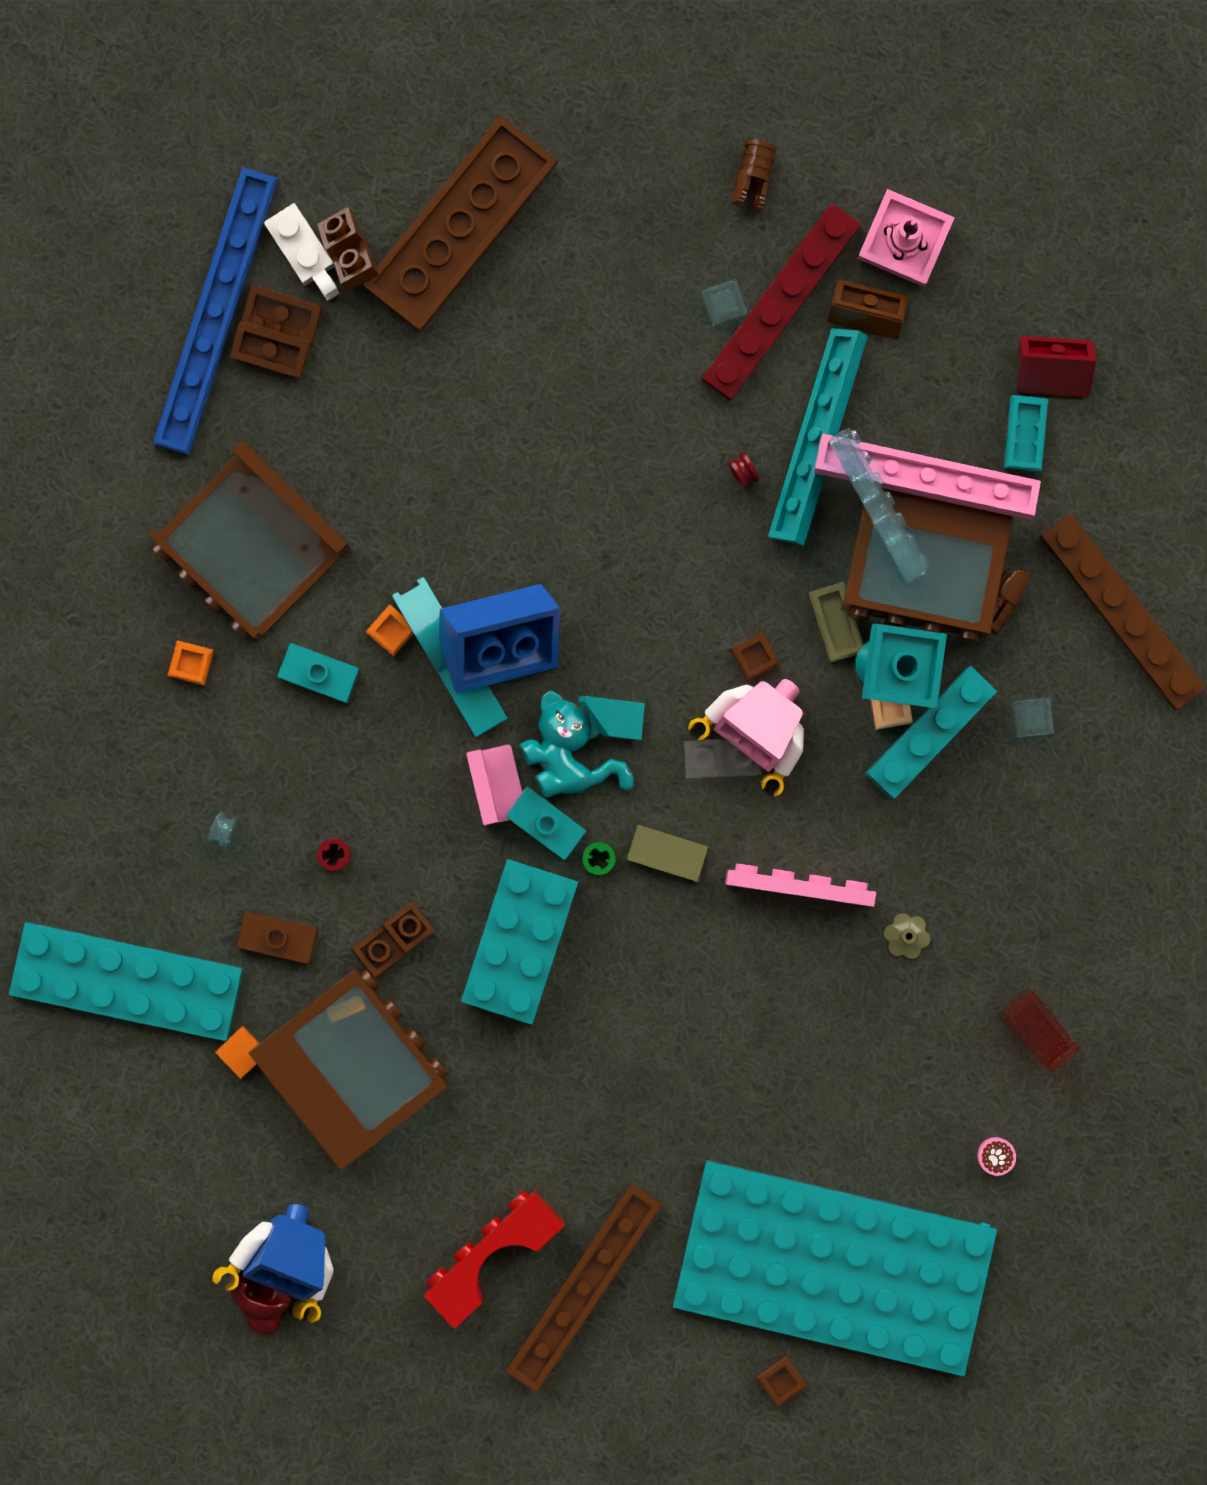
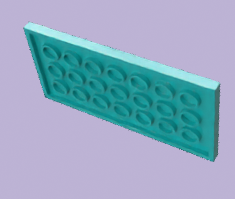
(835, 1268)

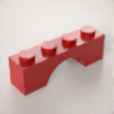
(529, 1224)

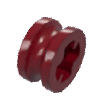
(743, 470)
(326, 846)

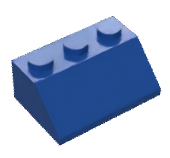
(500, 637)

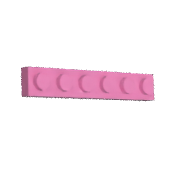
(940, 479)

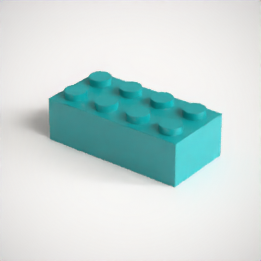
(519, 941)

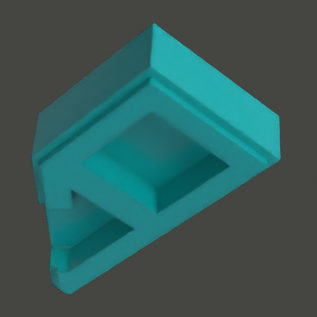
(615, 717)

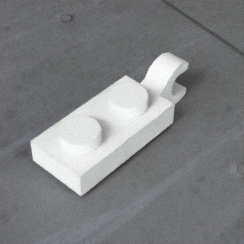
(302, 249)

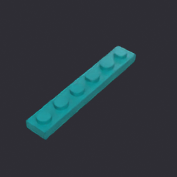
(821, 417)

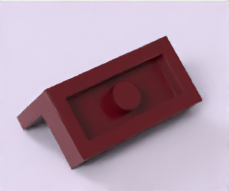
(1055, 366)

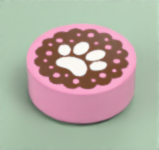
(996, 1156)

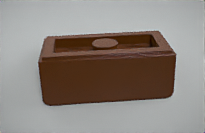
(867, 309)

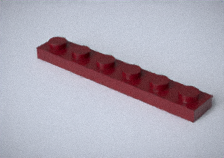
(781, 301)

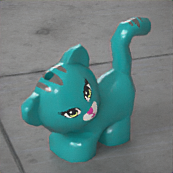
(566, 729)

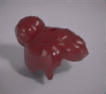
(263, 1307)

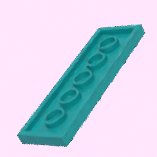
(126, 981)

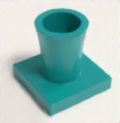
(902, 665)

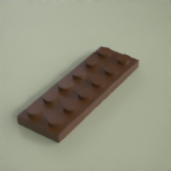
(460, 223)

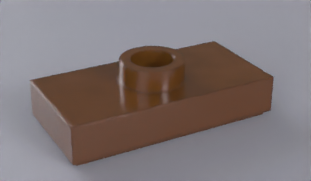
(277, 937)

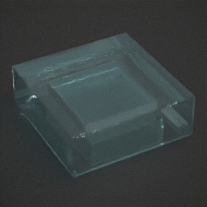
(724, 302)
(1032, 717)

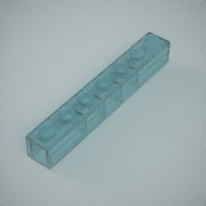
(878, 504)

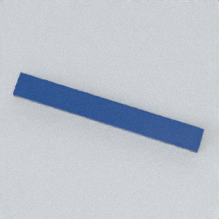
(215, 311)

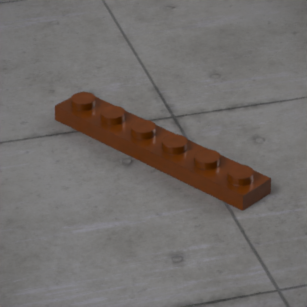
(1122, 612)
(583, 1287)

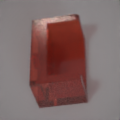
(1039, 1030)

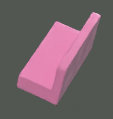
(494, 782)

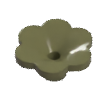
(897, 933)

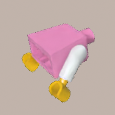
(761, 725)

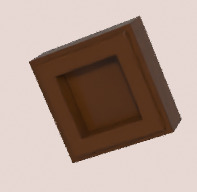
(755, 656)
(781, 1380)

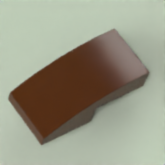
(348, 248)
(392, 940)

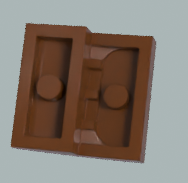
(276, 331)

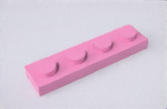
(816, 887)

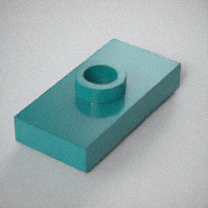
(1025, 434)
(318, 673)
(545, 823)

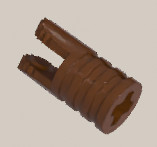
(754, 168)
(1010, 590)

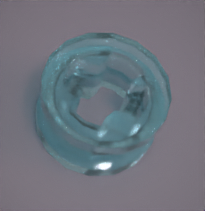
(222, 829)

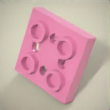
(910, 224)

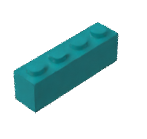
(930, 733)

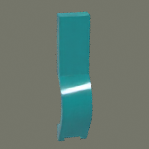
(422, 614)

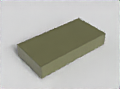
(836, 628)
(667, 853)

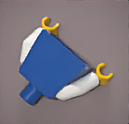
(286, 1258)

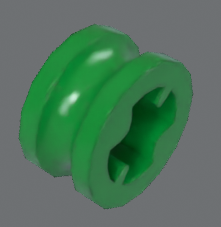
(601, 847)

